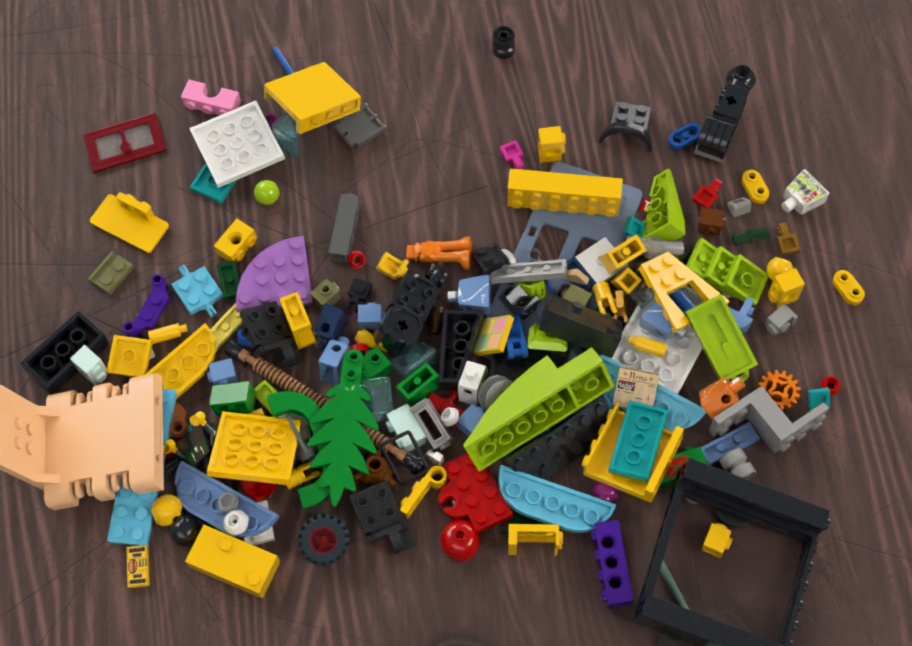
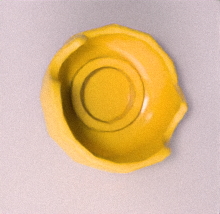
(166, 509)

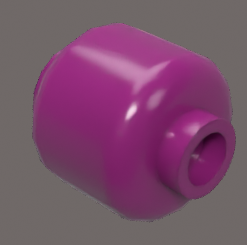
(605, 492)

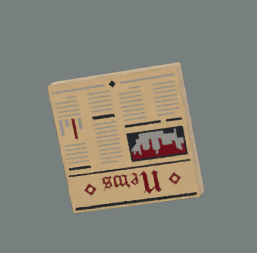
(635, 386)

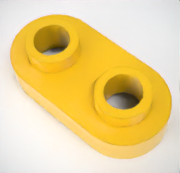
(754, 185)
(847, 286)

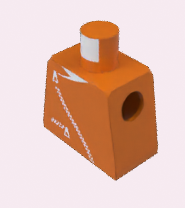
(720, 395)

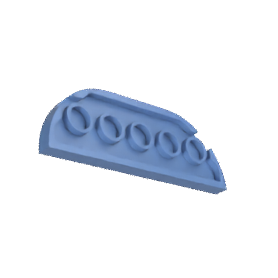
(201, 495)

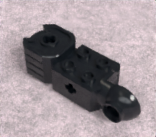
(720, 127)
(409, 309)

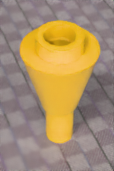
(367, 338)

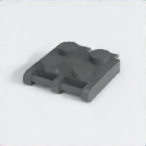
(359, 127)

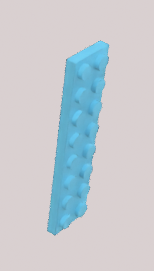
(132, 513)

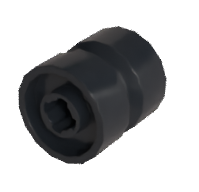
(503, 42)

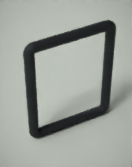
(391, 463)

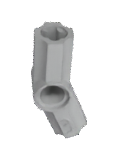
(657, 246)

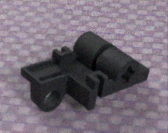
(269, 333)
(380, 516)

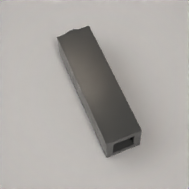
(344, 228)

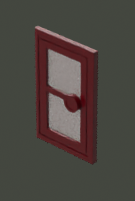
(124, 142)

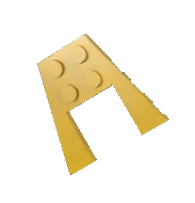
(666, 275)

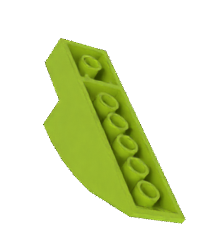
(535, 404)

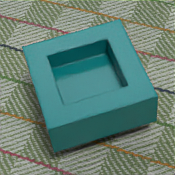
(633, 226)
(817, 397)

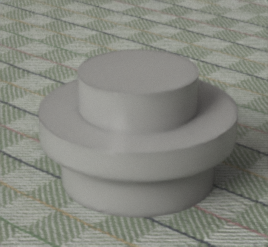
(228, 502)

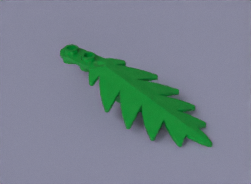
(344, 430)

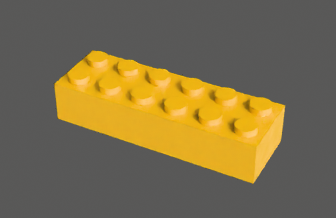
(564, 192)

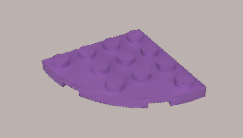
(275, 274)

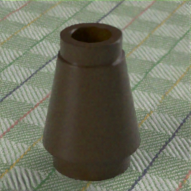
(435, 320)

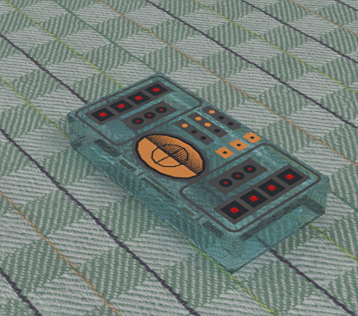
(642, 295)

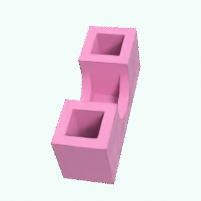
(196, 98)

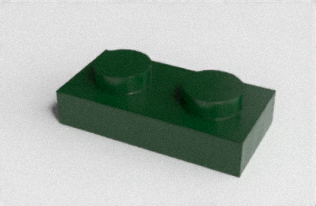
(229, 279)

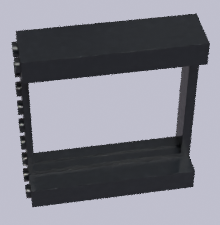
(745, 501)

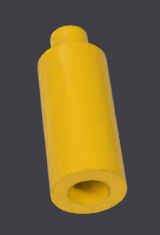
(167, 332)
(648, 346)

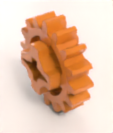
(781, 383)

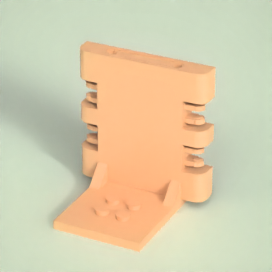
(86, 442)

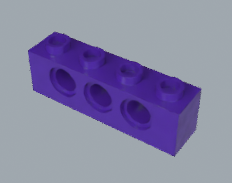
(611, 532)

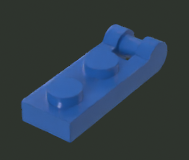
(516, 339)

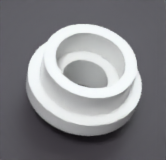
(450, 416)

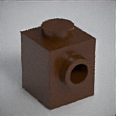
(711, 221)

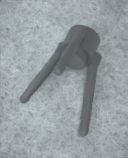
(304, 452)

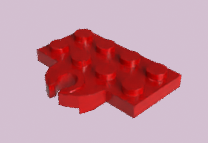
(474, 495)

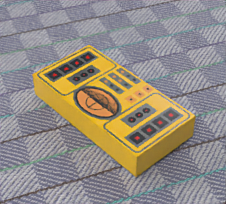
(138, 566)

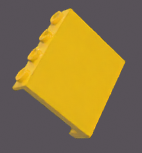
(313, 96)
(602, 450)

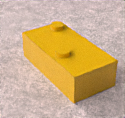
(233, 561)

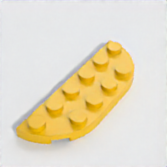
(187, 361)

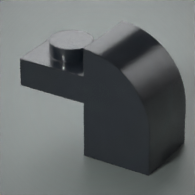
(519, 302)

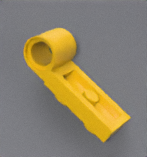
(420, 489)

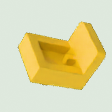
(392, 266)

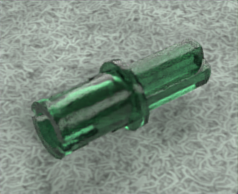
(750, 236)

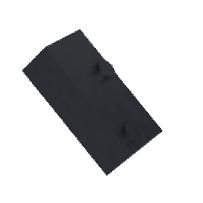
(581, 325)
(51, 361)

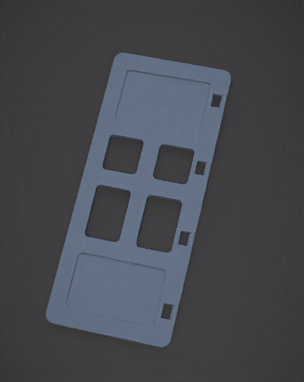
(578, 227)

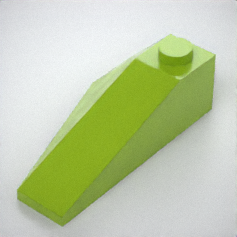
(664, 213)

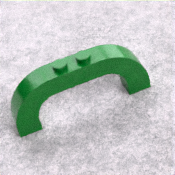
(299, 404)

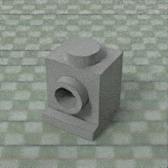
(780, 320)

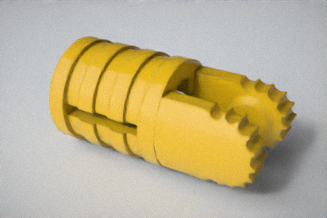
(604, 297)
(298, 476)

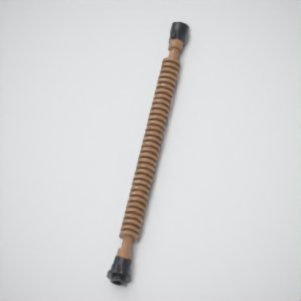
(289, 383)

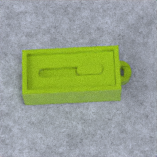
(721, 338)

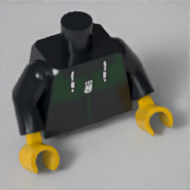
(197, 444)

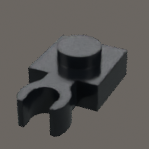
(358, 292)

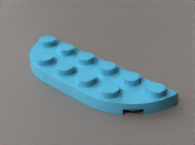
(680, 410)
(552, 502)

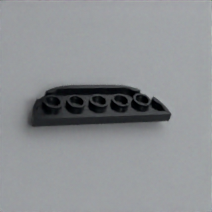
(561, 442)

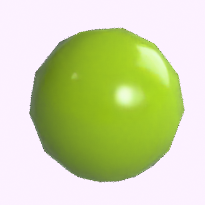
(266, 192)

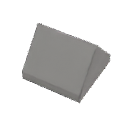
(739, 206)

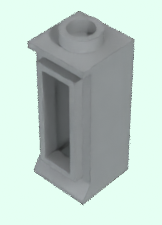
(442, 442)

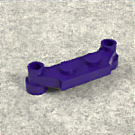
(151, 310)

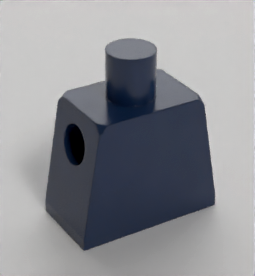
(329, 326)

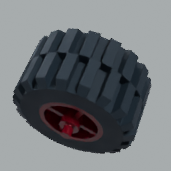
(323, 539)

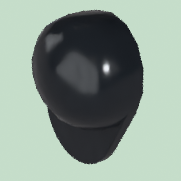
(186, 529)

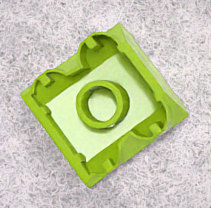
(544, 341)

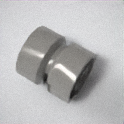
(736, 464)

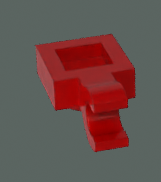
(707, 195)

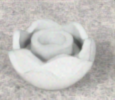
(236, 528)

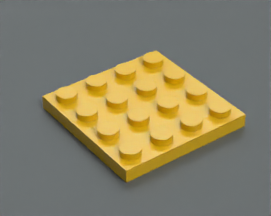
(254, 448)

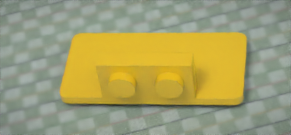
(130, 221)

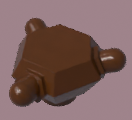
(378, 470)

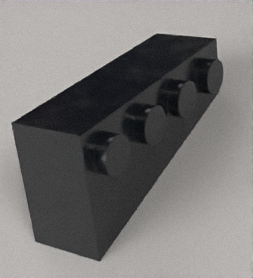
(458, 343)

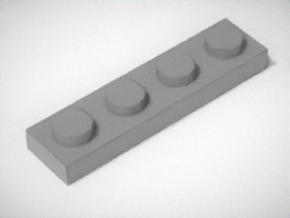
(530, 271)

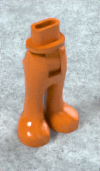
(432, 251)

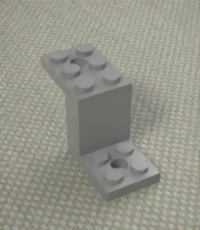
(768, 420)

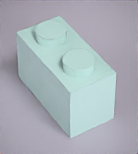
(89, 365)
(403, 420)

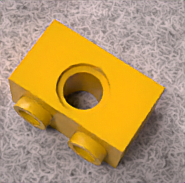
(551, 144)
(236, 232)
(622, 254)
(786, 288)

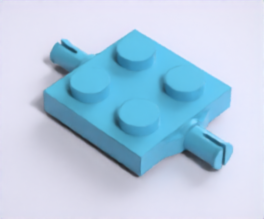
(197, 290)

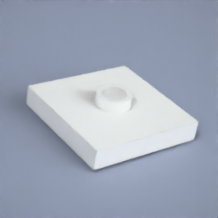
(590, 261)

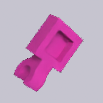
(513, 154)

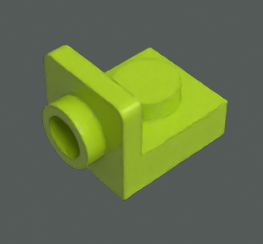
(534, 288)

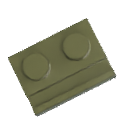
(111, 273)

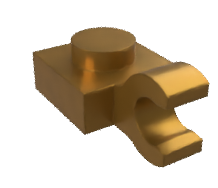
(787, 242)
(621, 303)

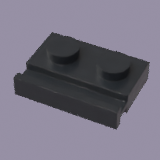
(490, 258)

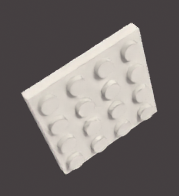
(237, 143)

